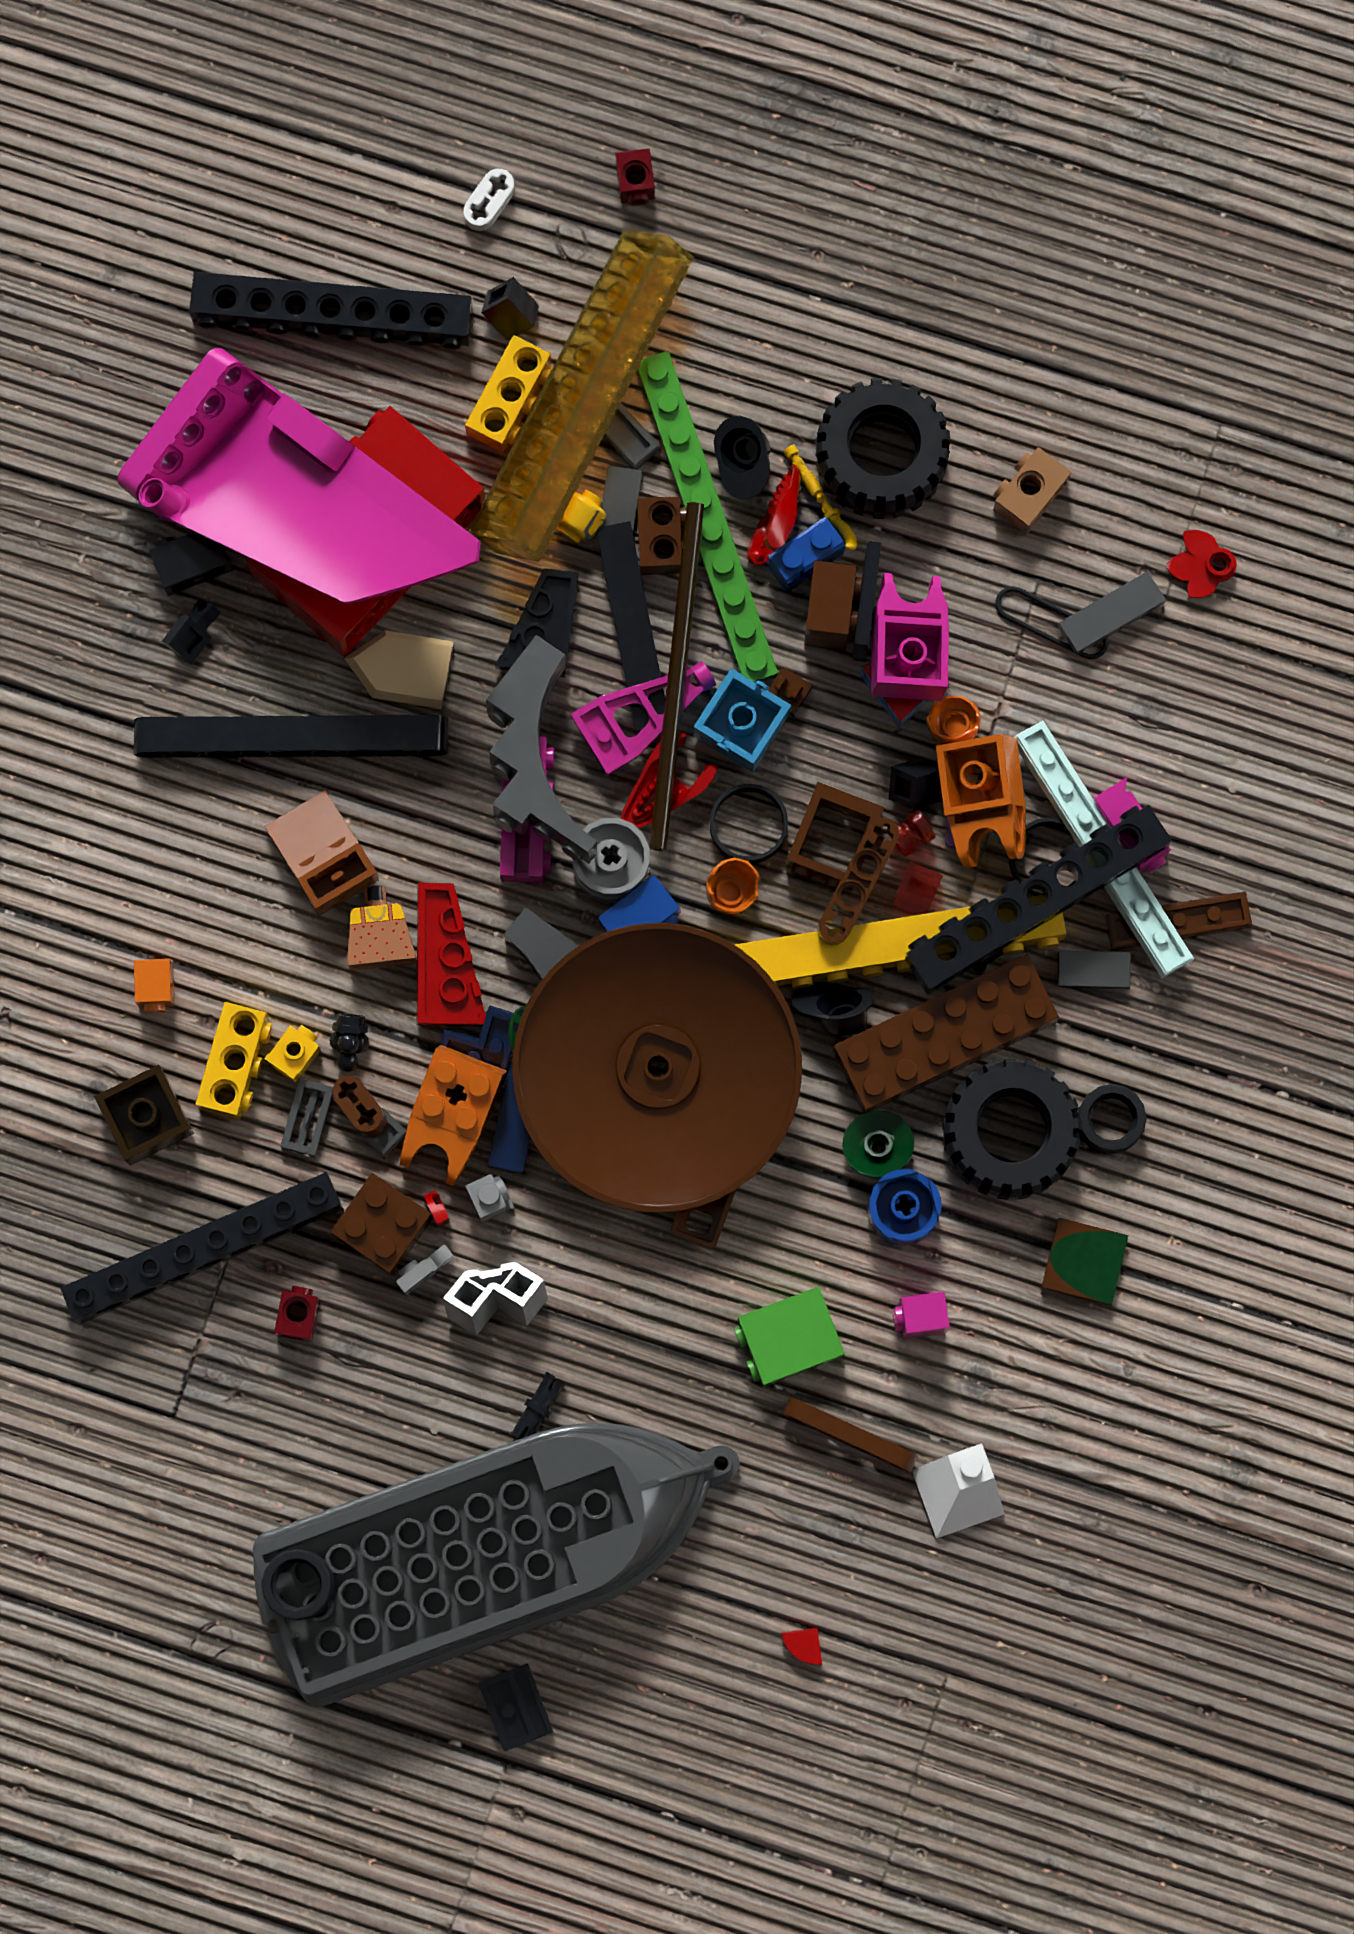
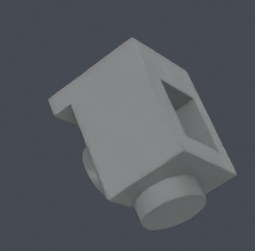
(489, 1197)

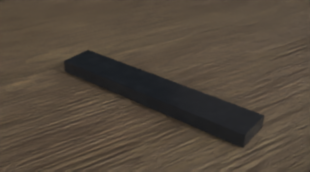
(630, 614)

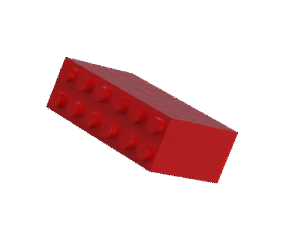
(424, 469)

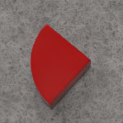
(437, 1208)
(804, 1645)

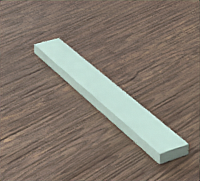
(1083, 817)

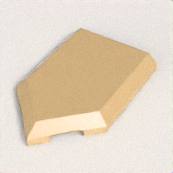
(404, 668)

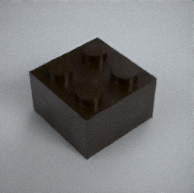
(144, 1115)

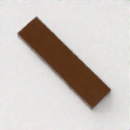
(1190, 919)

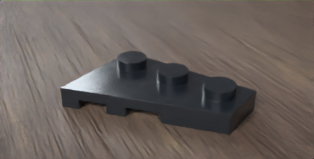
(546, 614)

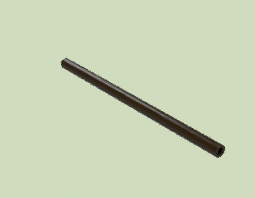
(676, 677)

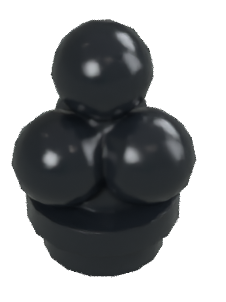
(349, 1039)

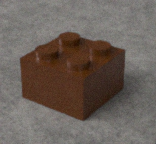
(830, 604)
(382, 1224)

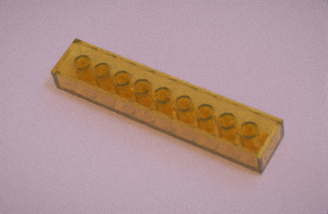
(581, 395)

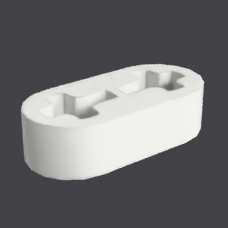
(495, 204)

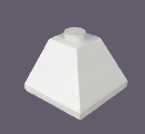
(958, 1491)

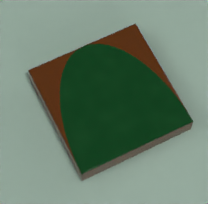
(1084, 1261)

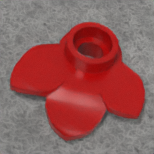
(1196, 564)

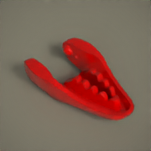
(778, 522)
(640, 803)

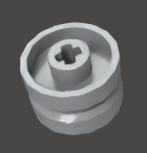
(614, 881)

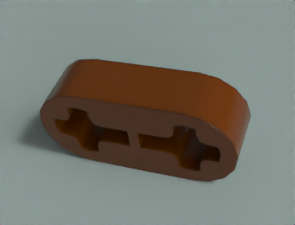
(353, 1111)

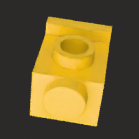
(294, 1066)

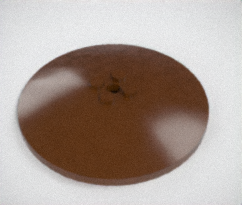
(643, 1135)

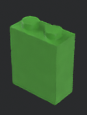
(789, 1337)

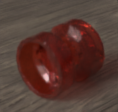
(913, 833)

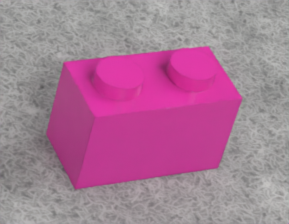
(921, 1315)

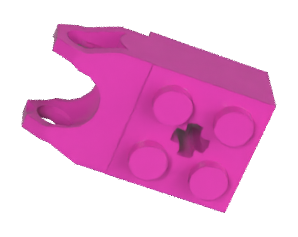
(913, 631)

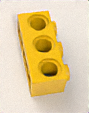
(504, 378)
(224, 1045)

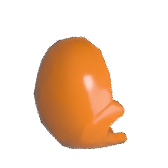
(953, 720)
(732, 886)

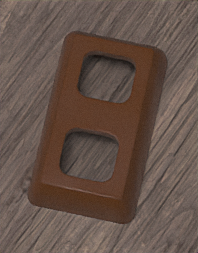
(716, 1209)

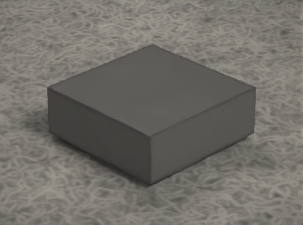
(388, 1139)

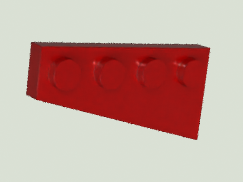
(445, 971)

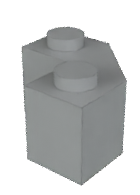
(480, 1294)

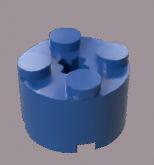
(915, 1190)

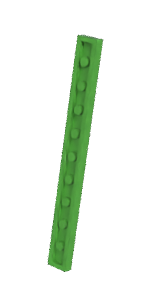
(716, 544)

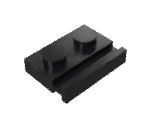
(515, 1707)

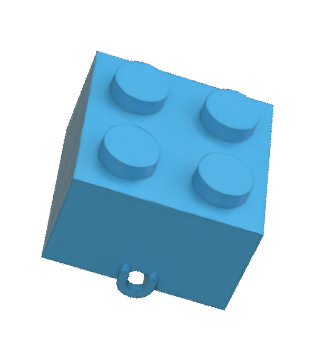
(742, 720)

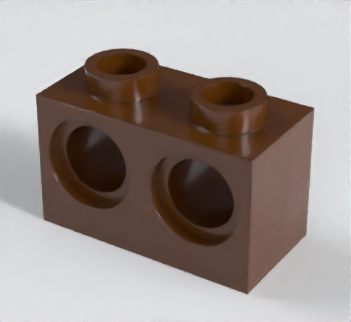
(654, 535)

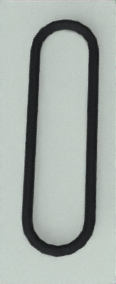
(1037, 631)

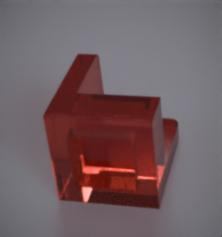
(917, 889)

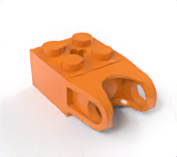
(987, 805)
(449, 1122)

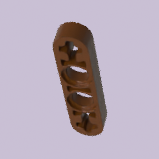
(854, 879)
(850, 1435)

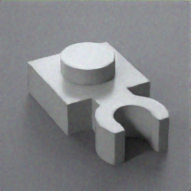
(416, 1274)

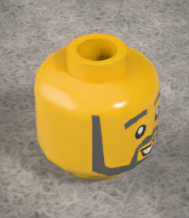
(582, 517)

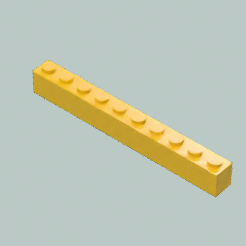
(878, 946)

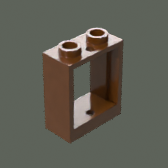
(840, 802)

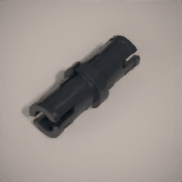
(538, 1406)

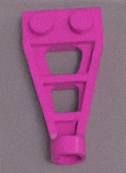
(605, 736)

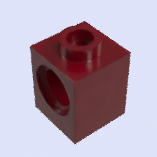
(635, 163)
(297, 1330)

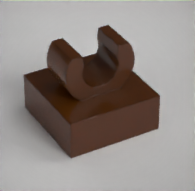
(790, 689)

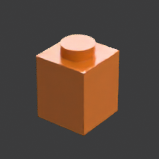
(154, 984)

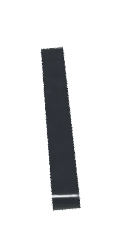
(290, 736)

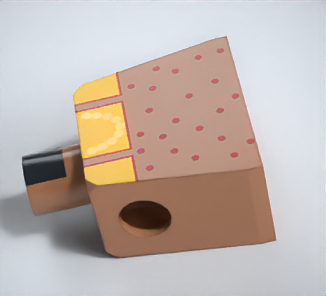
(379, 934)

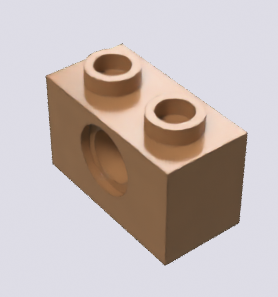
(1025, 509)

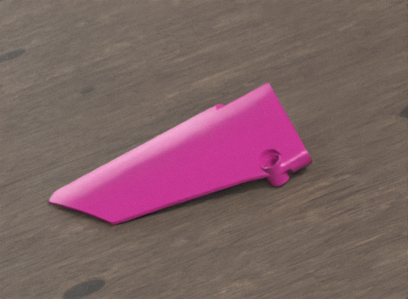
(288, 489)

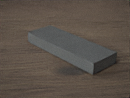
(1111, 613)

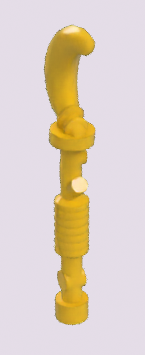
(816, 491)

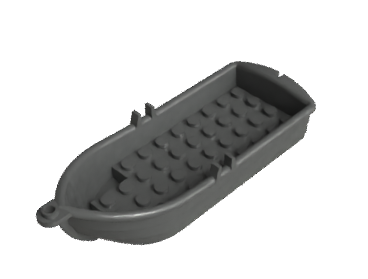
(481, 1551)

